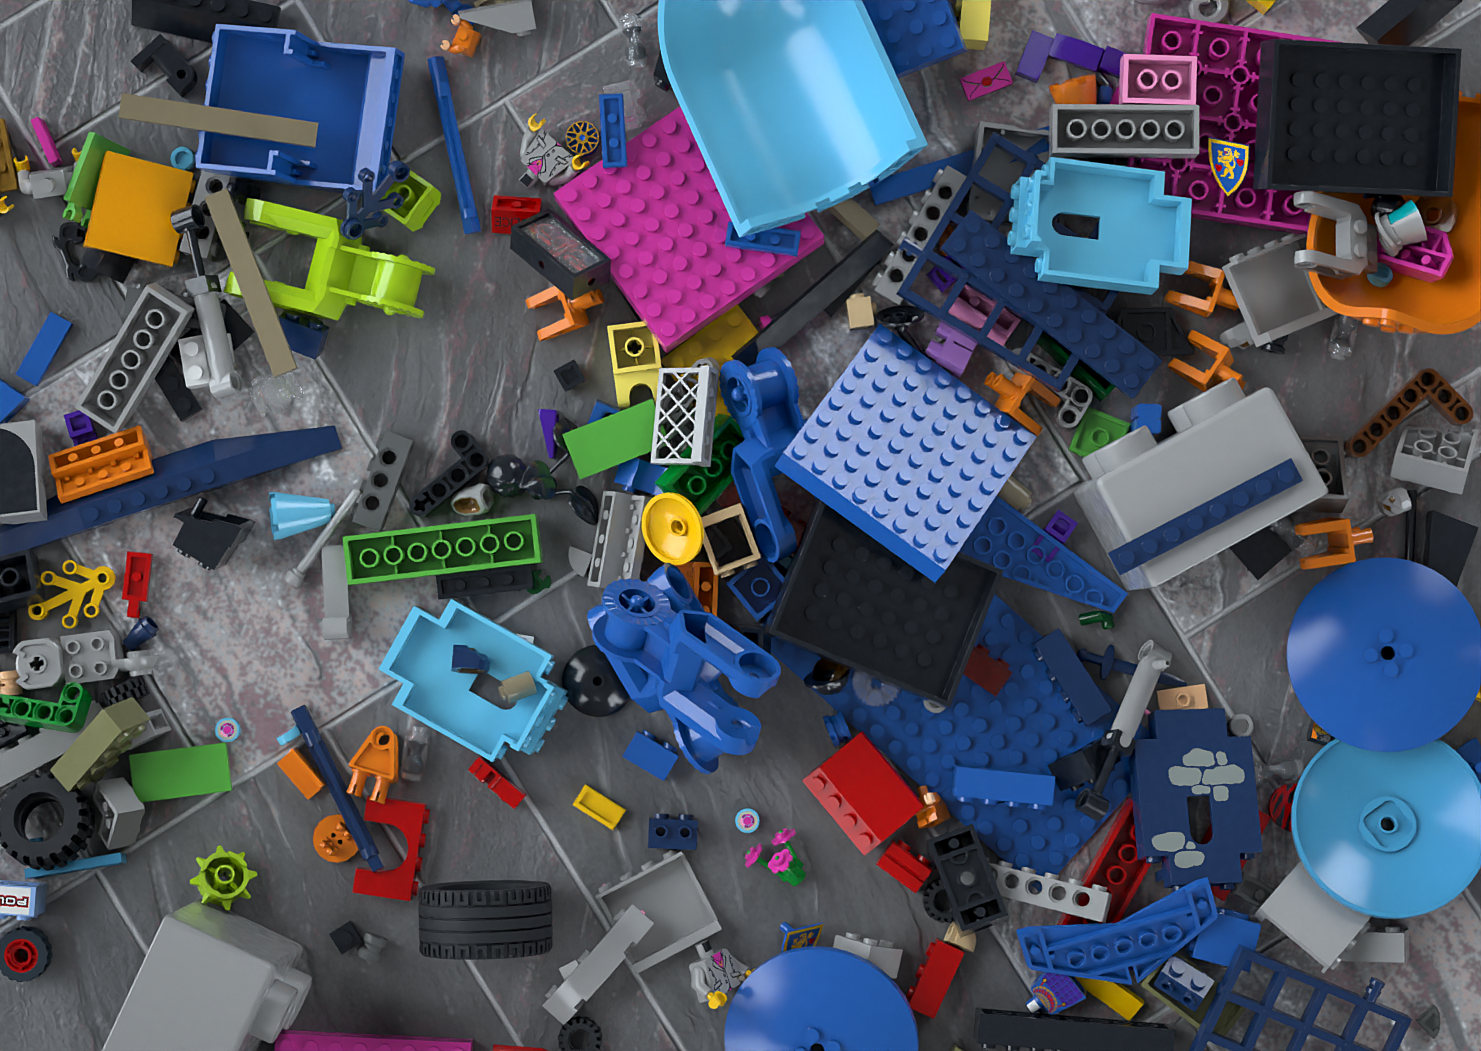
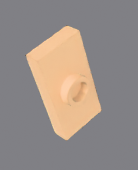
(1182, 698)

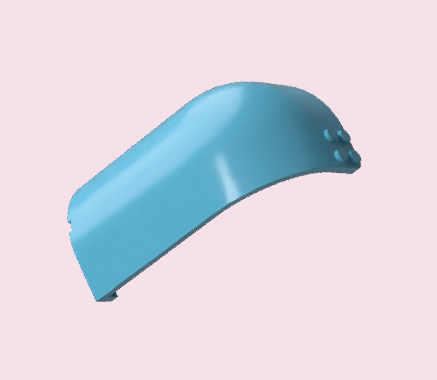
(786, 102)

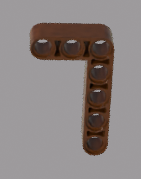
(1403, 408)

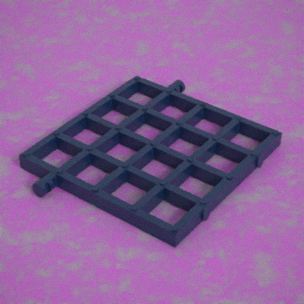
(964, 276)
(1302, 1026)

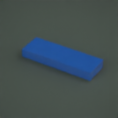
(613, 130)
(770, 241)
(44, 349)

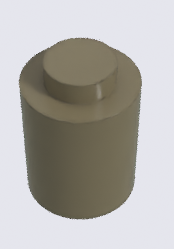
(1015, 494)
(517, 687)

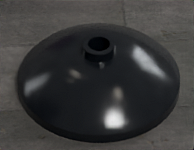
(583, 693)

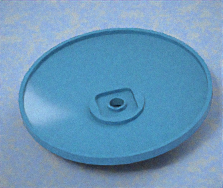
(1394, 872)

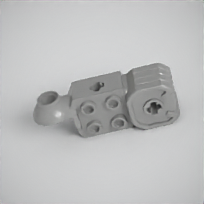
(78, 659)

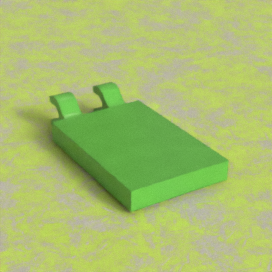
(86, 176)

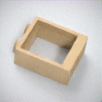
(722, 515)

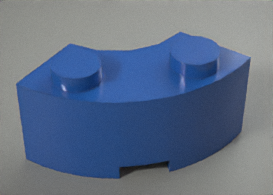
(640, 476)

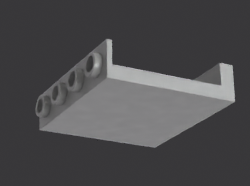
(1274, 292)
(670, 899)
(1313, 918)

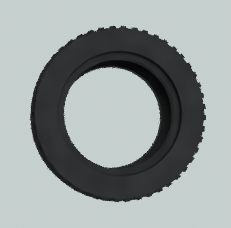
(485, 919)

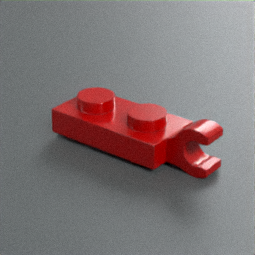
(136, 581)

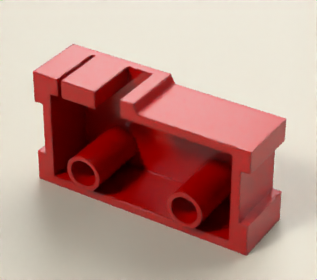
(498, 782)

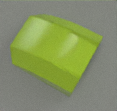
(418, 204)

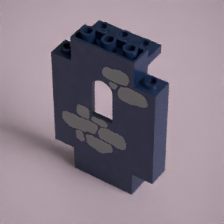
(1194, 759)

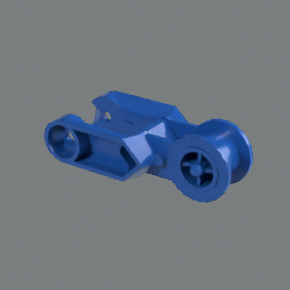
(768, 413)
(674, 649)
(642, 685)

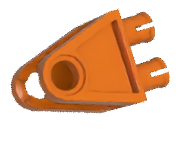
(1218, 295)
(574, 314)
(1219, 371)
(1012, 393)
(1340, 540)
(375, 761)

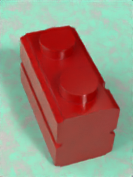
(904, 866)

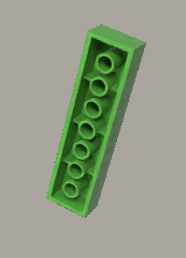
(442, 549)

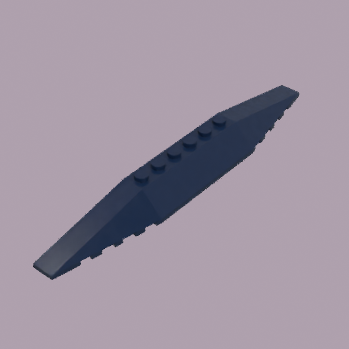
(174, 479)

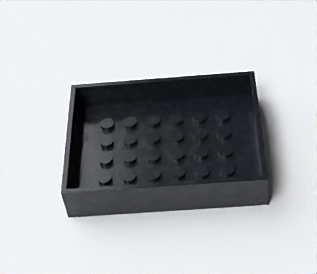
(1356, 118)
(877, 612)

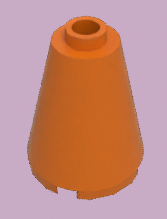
(1075, 90)

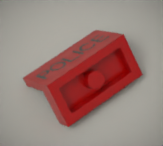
(511, 210)

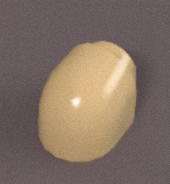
(965, 943)

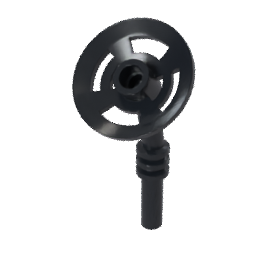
(900, 319)

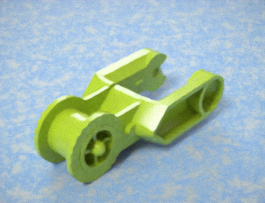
(339, 270)

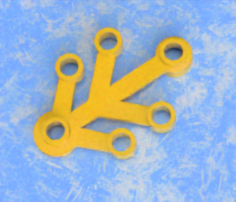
(75, 591)

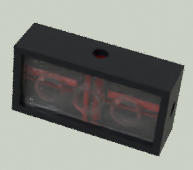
(560, 254)

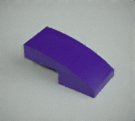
(1076, 52)
(80, 427)
(1059, 528)

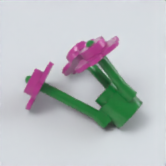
(781, 862)

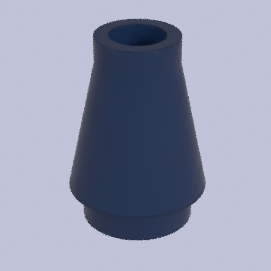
(141, 632)

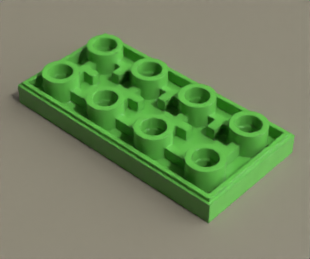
(612, 439)
(181, 772)

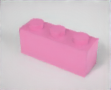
(974, 309)

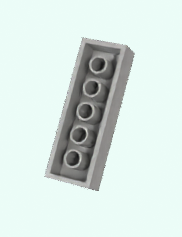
(1123, 131)
(135, 357)

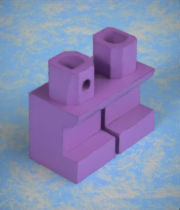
(955, 351)

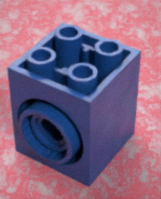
(1221, 938)

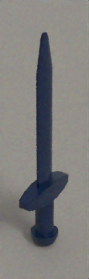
(1108, 662)

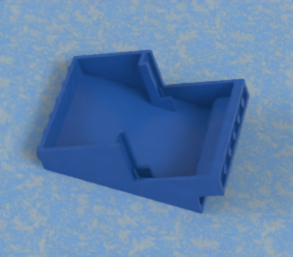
(288, 75)

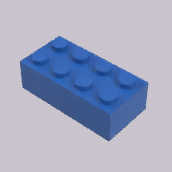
(1003, 785)

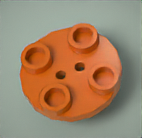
(328, 846)

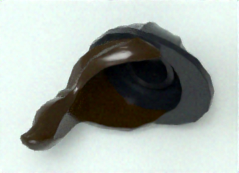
(827, 677)

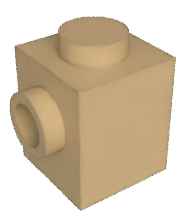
(860, 311)

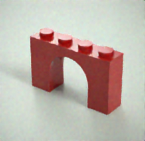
(399, 882)

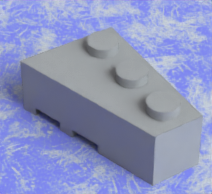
(1380, 946)

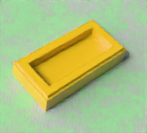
(599, 807)

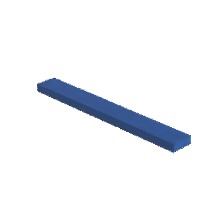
(921, 177)

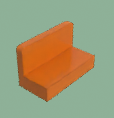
(301, 773)

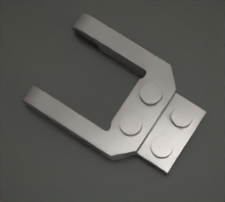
(1354, 238)

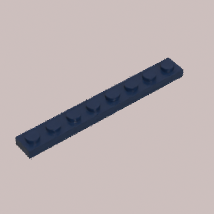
(1205, 516)

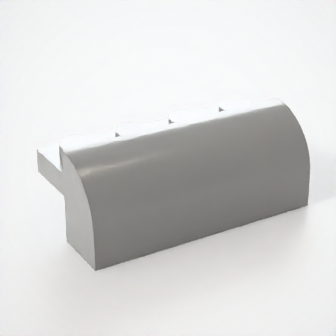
(618, 539)

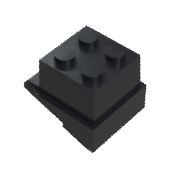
(210, 536)

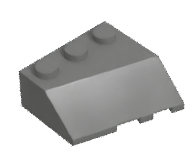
(1434, 457)

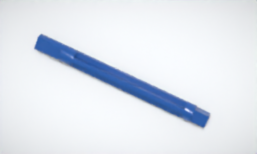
(453, 142)

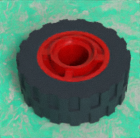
(38, 954)

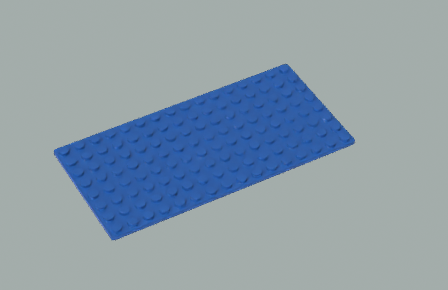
(1015, 731)

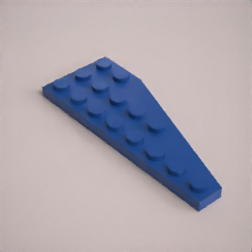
(1005, 541)

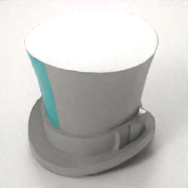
(1400, 228)

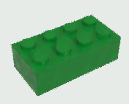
(700, 483)

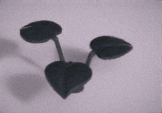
(543, 486)

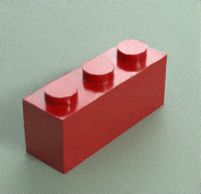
(934, 977)

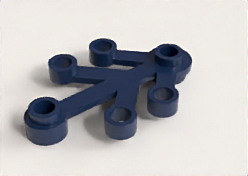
(355, 222)

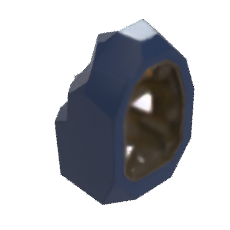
(469, 660)

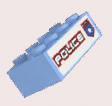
(22, 899)

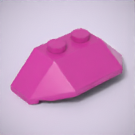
(1421, 260)

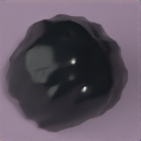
(505, 475)

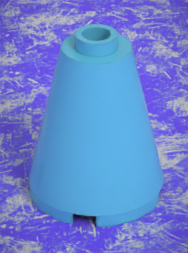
(297, 513)

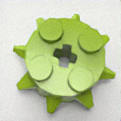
(220, 865)

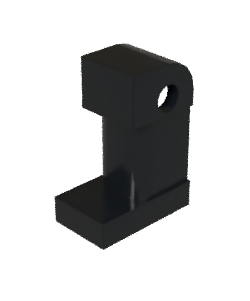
(169, 62)

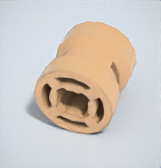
(8, 683)

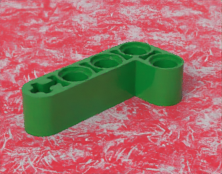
(39, 709)

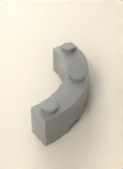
(597, 964)

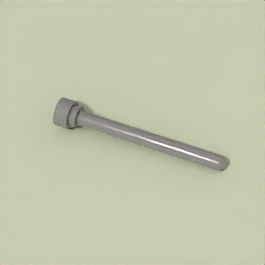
(297, 574)

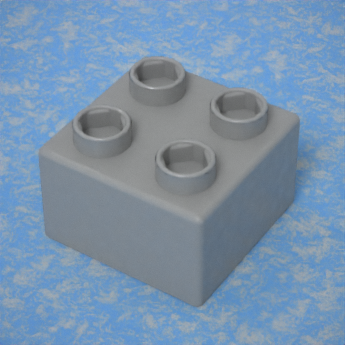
(1217, 446)
(211, 985)

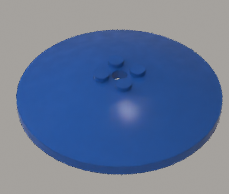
(1339, 662)
(819, 999)

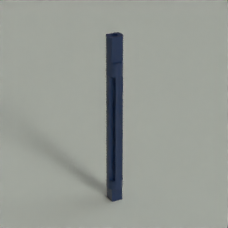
(337, 787)

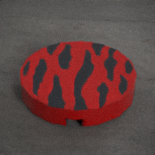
(1280, 805)

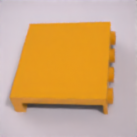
(136, 207)

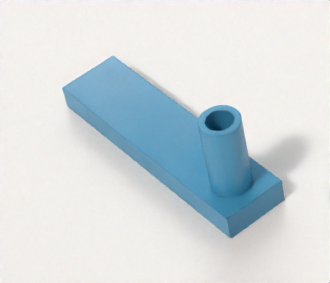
(76, 865)

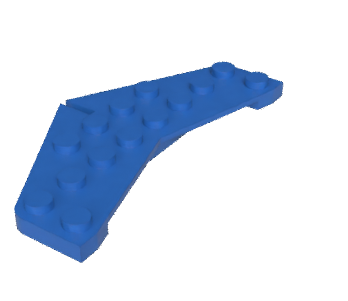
(1138, 941)

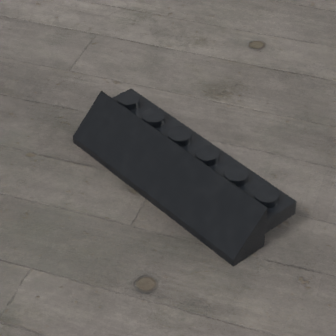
(199, 17)

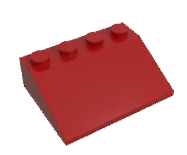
(863, 793)

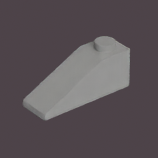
(508, 16)

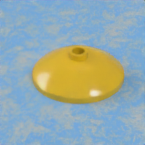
(664, 531)

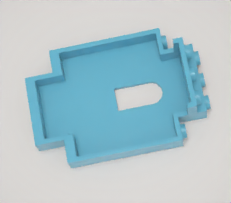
(1137, 227)
(442, 697)

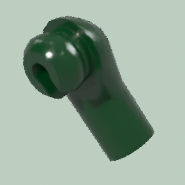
(1095, 617)

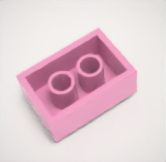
(1157, 80)

